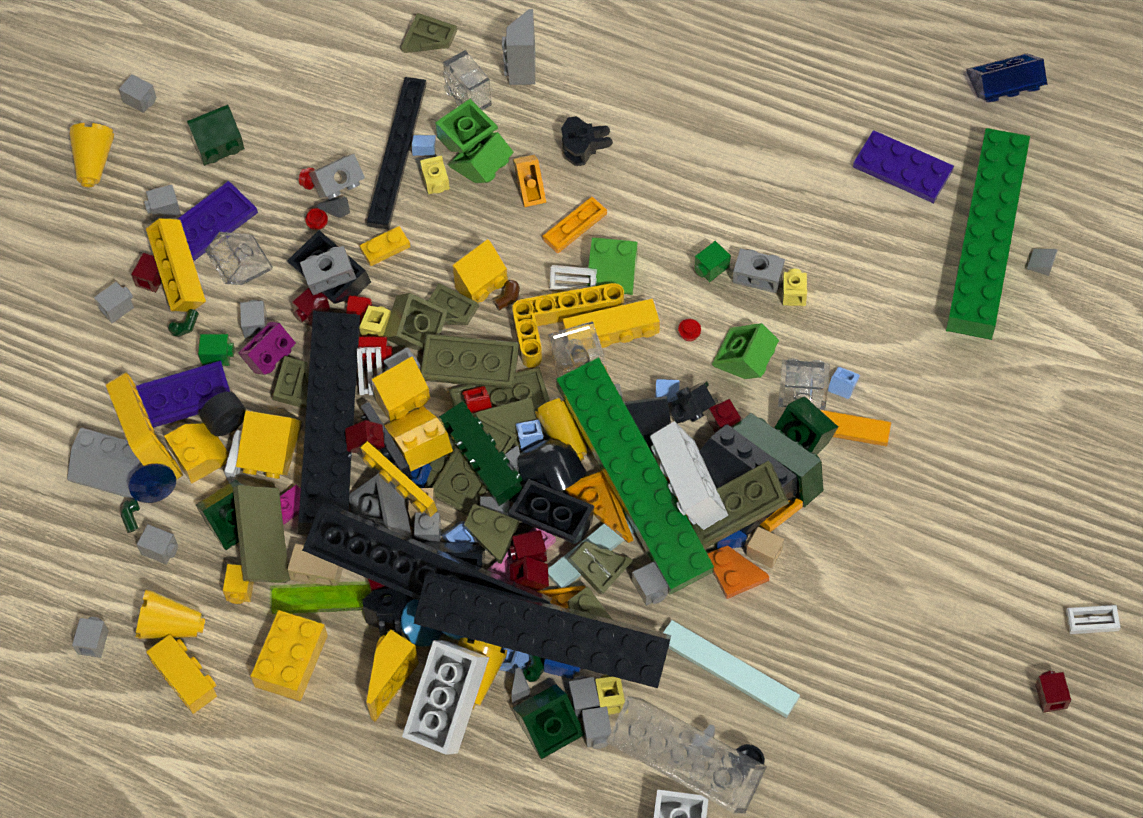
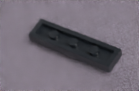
(390, 450)

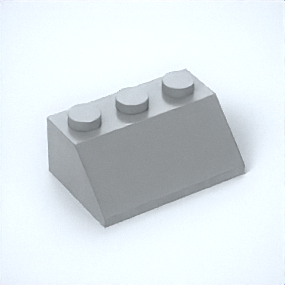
(520, 50)
(102, 462)
(381, 504)

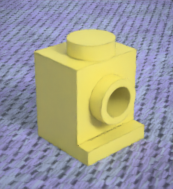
(434, 175)
(794, 288)
(374, 321)
(610, 684)

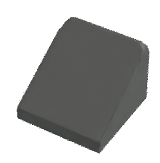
(336, 206)

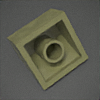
(412, 320)

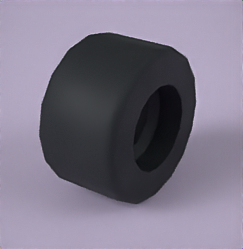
(223, 413)

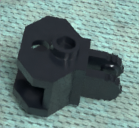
(582, 140)
(691, 403)
(385, 611)

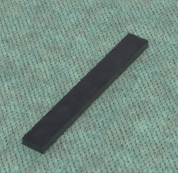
(396, 153)

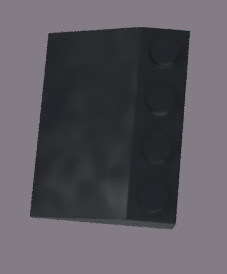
(732, 455)

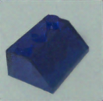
(1008, 77)

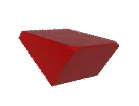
(358, 306)
(477, 399)

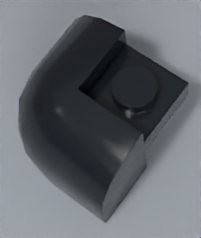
(551, 464)

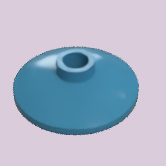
(415, 633)

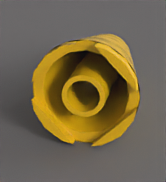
(90, 151)
(561, 425)
(163, 616)
(496, 659)

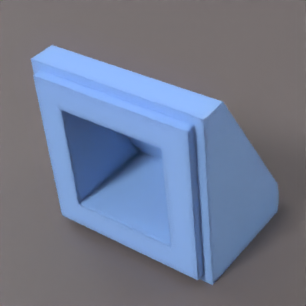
(423, 145)
(843, 382)
(667, 388)
(529, 433)
(458, 535)
(514, 660)

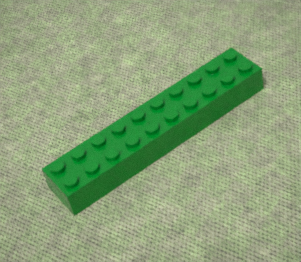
(988, 234)
(634, 475)

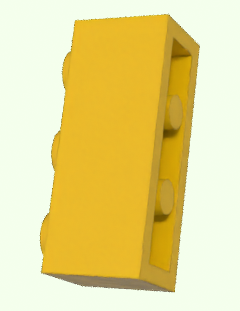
(182, 673)

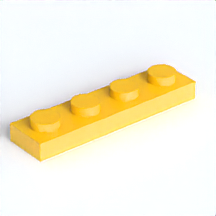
(403, 484)

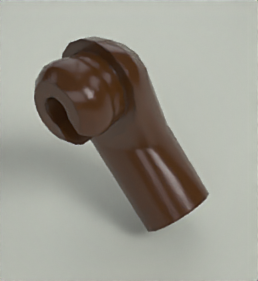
(510, 296)

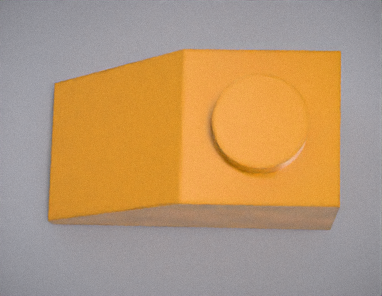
(529, 180)

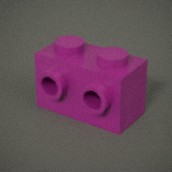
(267, 348)

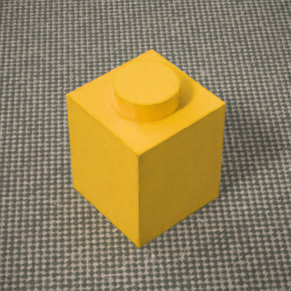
(234, 587)

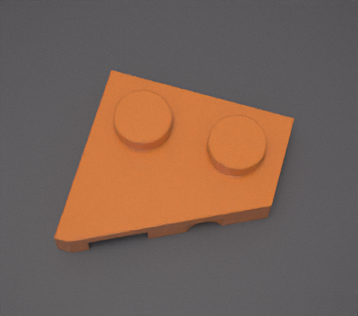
(735, 572)

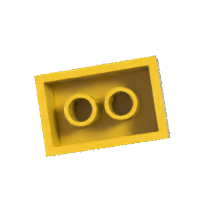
(289, 655)

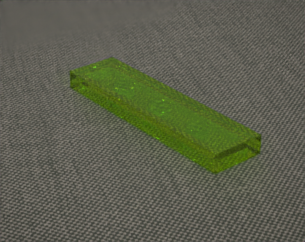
(319, 599)

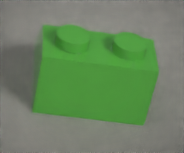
(464, 127)
(483, 159)
(614, 262)
(746, 351)

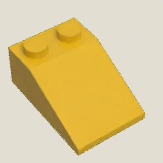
(419, 437)
(392, 666)

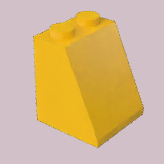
(267, 444)

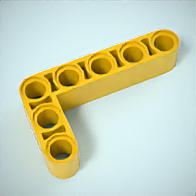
(556, 303)
(137, 424)

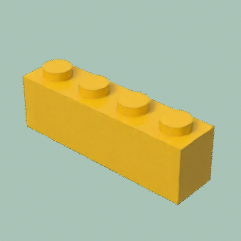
(175, 265)
(621, 322)

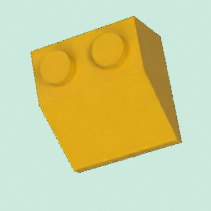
(480, 272)
(400, 389)
(196, 450)

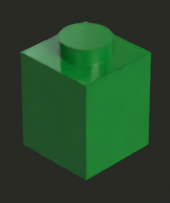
(712, 261)
(215, 348)

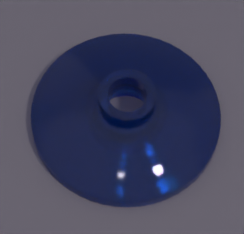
(152, 483)

